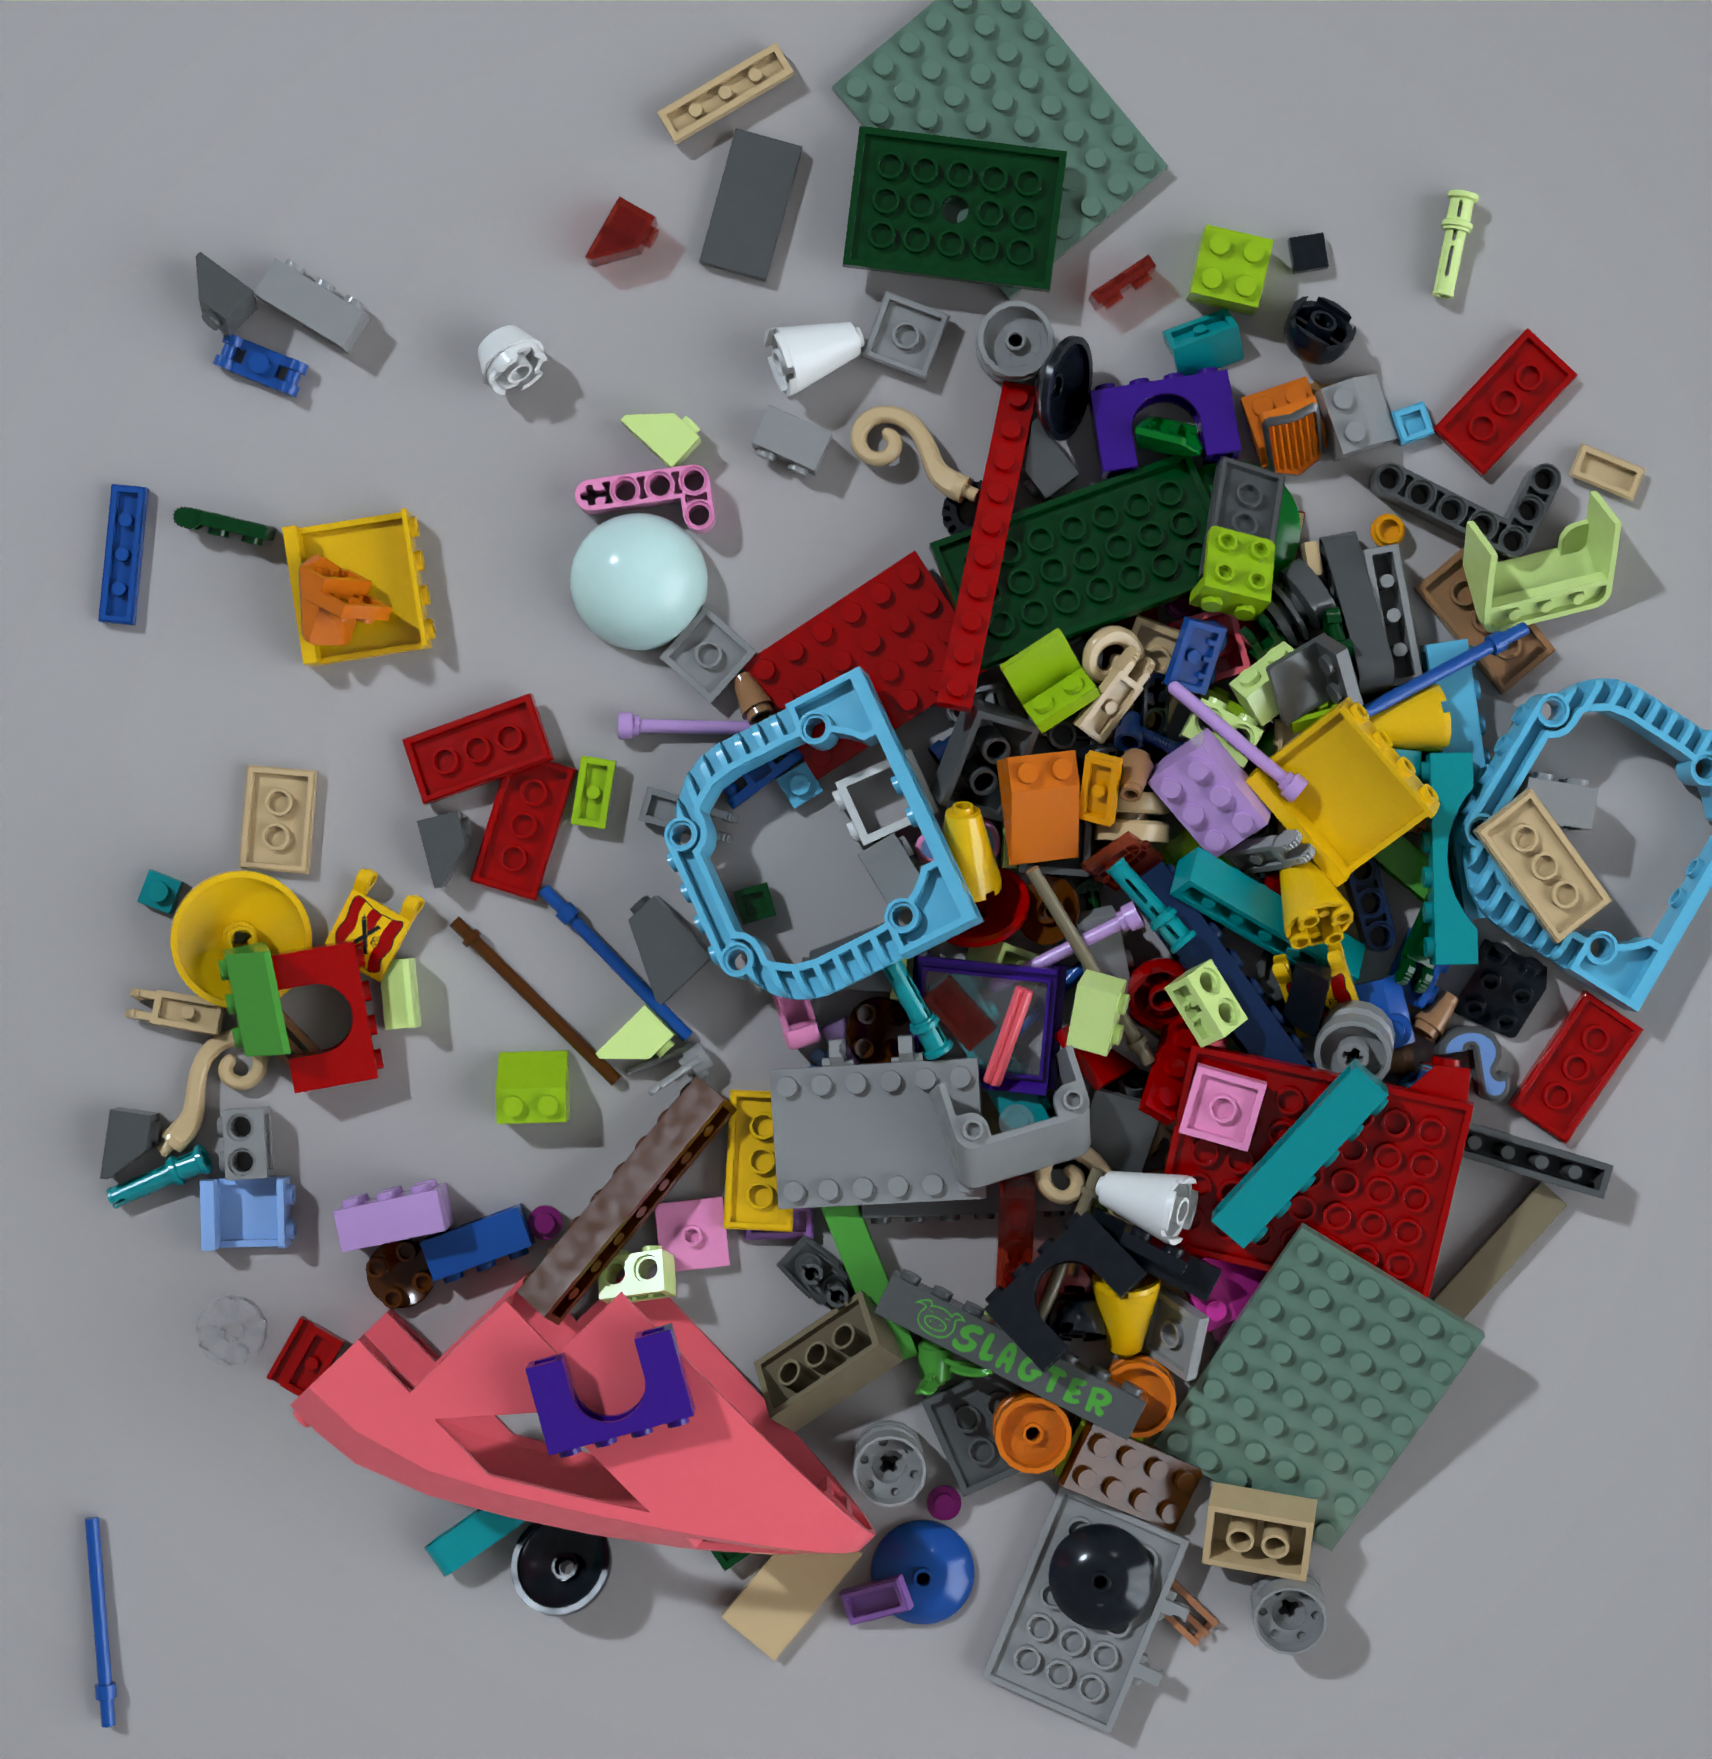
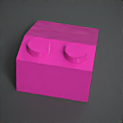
(1229, 1294)

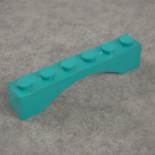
(1451, 933)

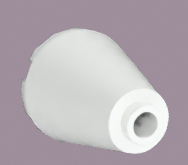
(810, 352)
(1151, 1201)

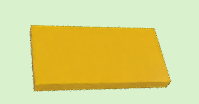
(751, 1167)

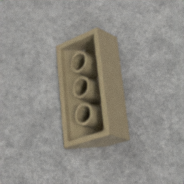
(826, 1362)

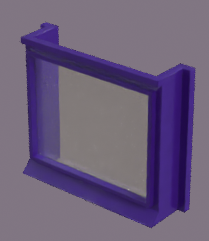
(991, 987)

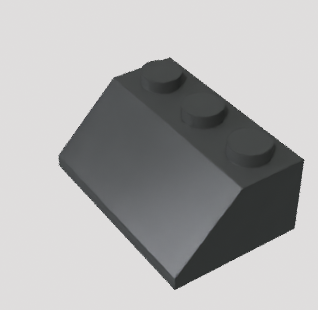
(970, 758)

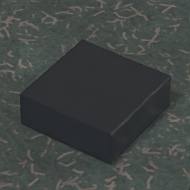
(1308, 253)

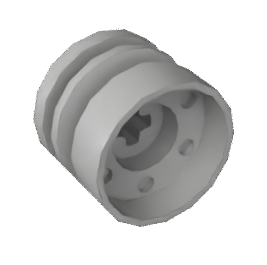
(888, 1482)
(1291, 1625)

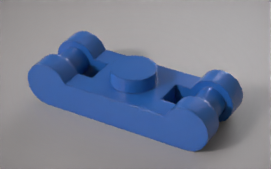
(261, 365)
(760, 778)

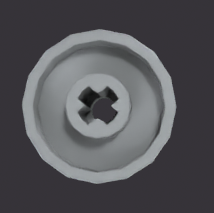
(1022, 323)
(1357, 1032)

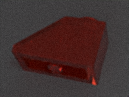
(623, 234)

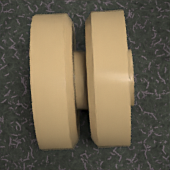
(1134, 818)

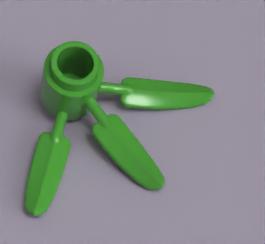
(938, 1366)

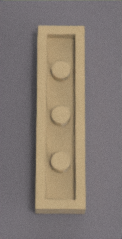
(725, 93)

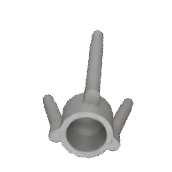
(694, 1062)

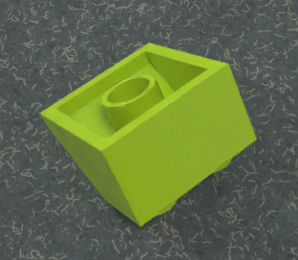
(533, 1087)

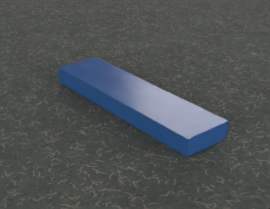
(123, 554)

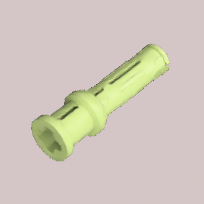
(1452, 225)

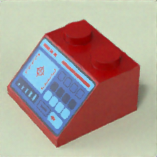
(1440, 1077)

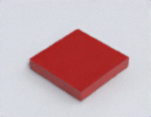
(1097, 1068)

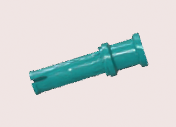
(1167, 915)
(923, 1022)
(174, 1171)

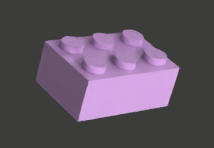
(1209, 793)
(393, 1215)

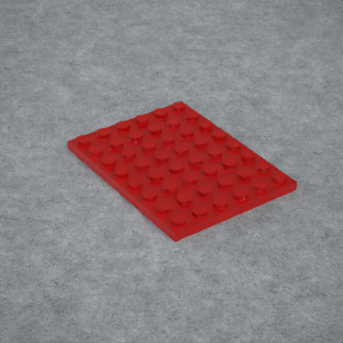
(1378, 1198)

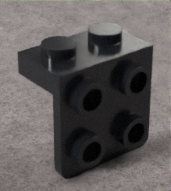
(1502, 989)

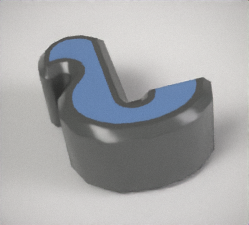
(1483, 1055)

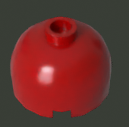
(1153, 1004)

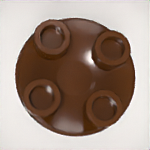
(875, 1029)
(399, 1274)

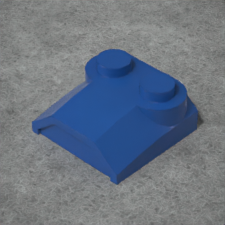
(1391, 999)

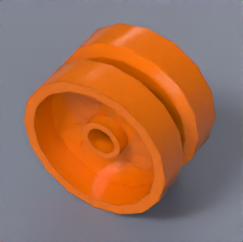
(1157, 1387)
(1033, 1451)

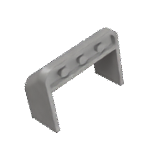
(988, 1158)

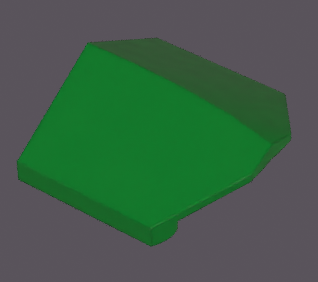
(1168, 436)

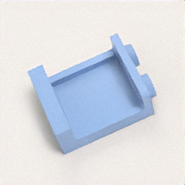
(247, 1212)

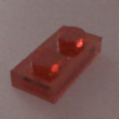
(1111, 292)
(959, 1013)

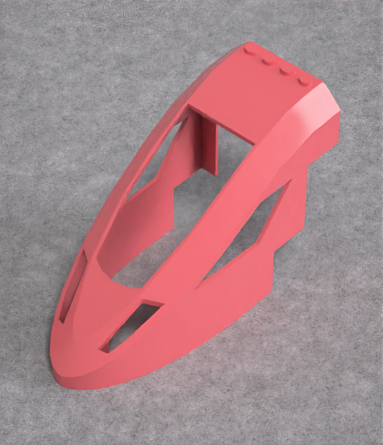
(707, 1485)

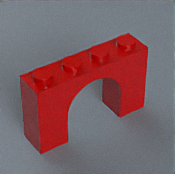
(355, 1055)

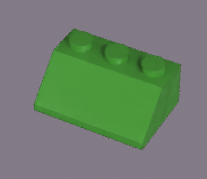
(254, 1000)

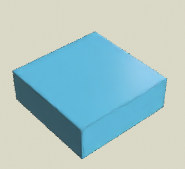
(1412, 423)

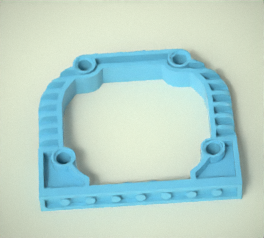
(938, 901)
(1619, 969)

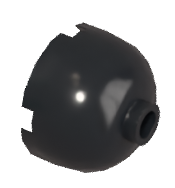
(1318, 330)
(1076, 1316)

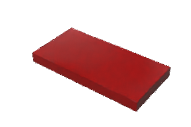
(1504, 402)
(478, 749)
(523, 829)
(1575, 1066)

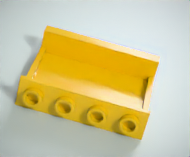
(384, 553)
(1356, 792)

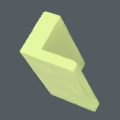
(401, 995)

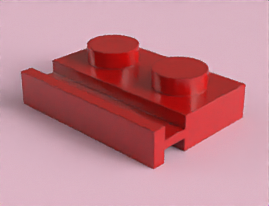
(305, 1356)

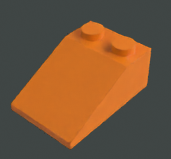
(1040, 806)

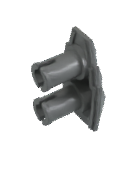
(816, 1273)

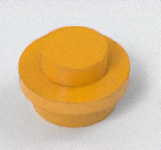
(1387, 530)

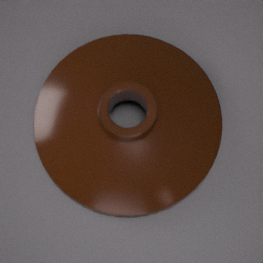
(1039, 924)

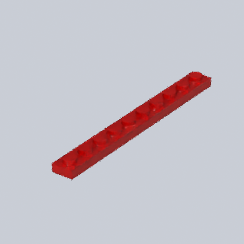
(986, 548)

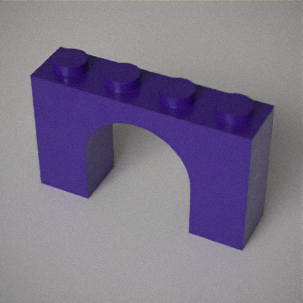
(1202, 395)
(570, 1424)

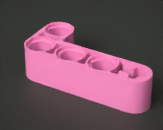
(645, 498)

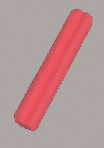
(1008, 1036)

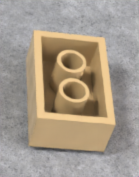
(1259, 1531)

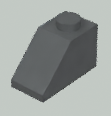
(222, 297)
(1046, 465)
(445, 844)
(128, 1138)

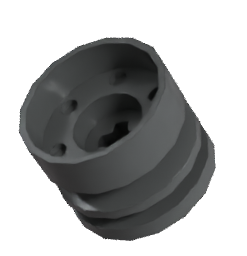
(1299, 601)

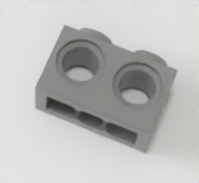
(256, 1143)

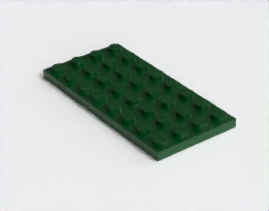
(1090, 556)

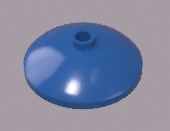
(930, 1549)

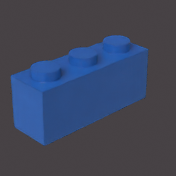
(478, 1244)

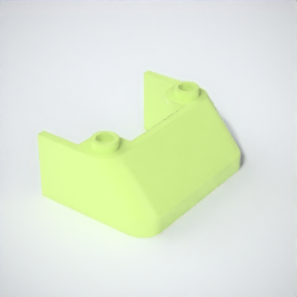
(1546, 582)

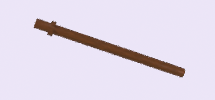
(473, 939)

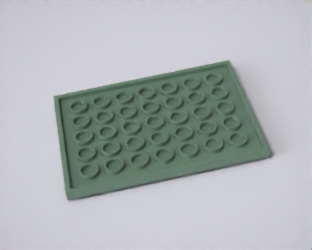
(1012, 80)
(1320, 1382)

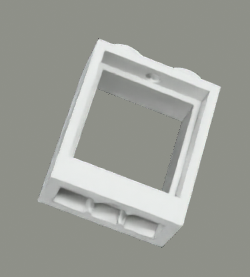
(845, 801)

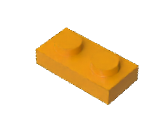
(1100, 788)

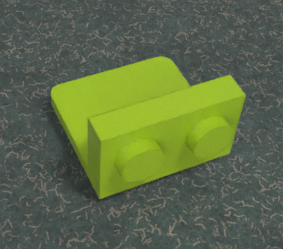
(1235, 574)

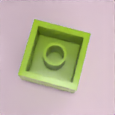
(1229, 270)

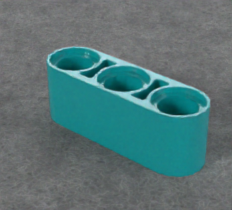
(469, 1539)

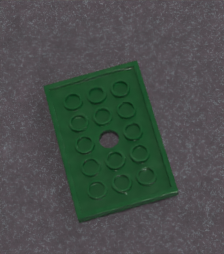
(1009, 197)

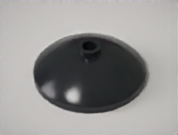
(1064, 387)
(1104, 1552)
(540, 1567)

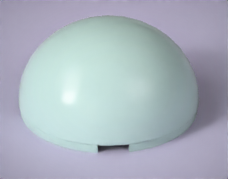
(638, 581)

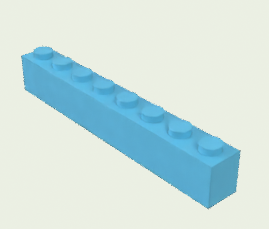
(1466, 736)

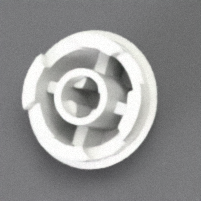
(510, 359)

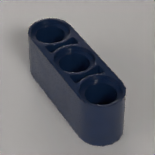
(1381, 913)

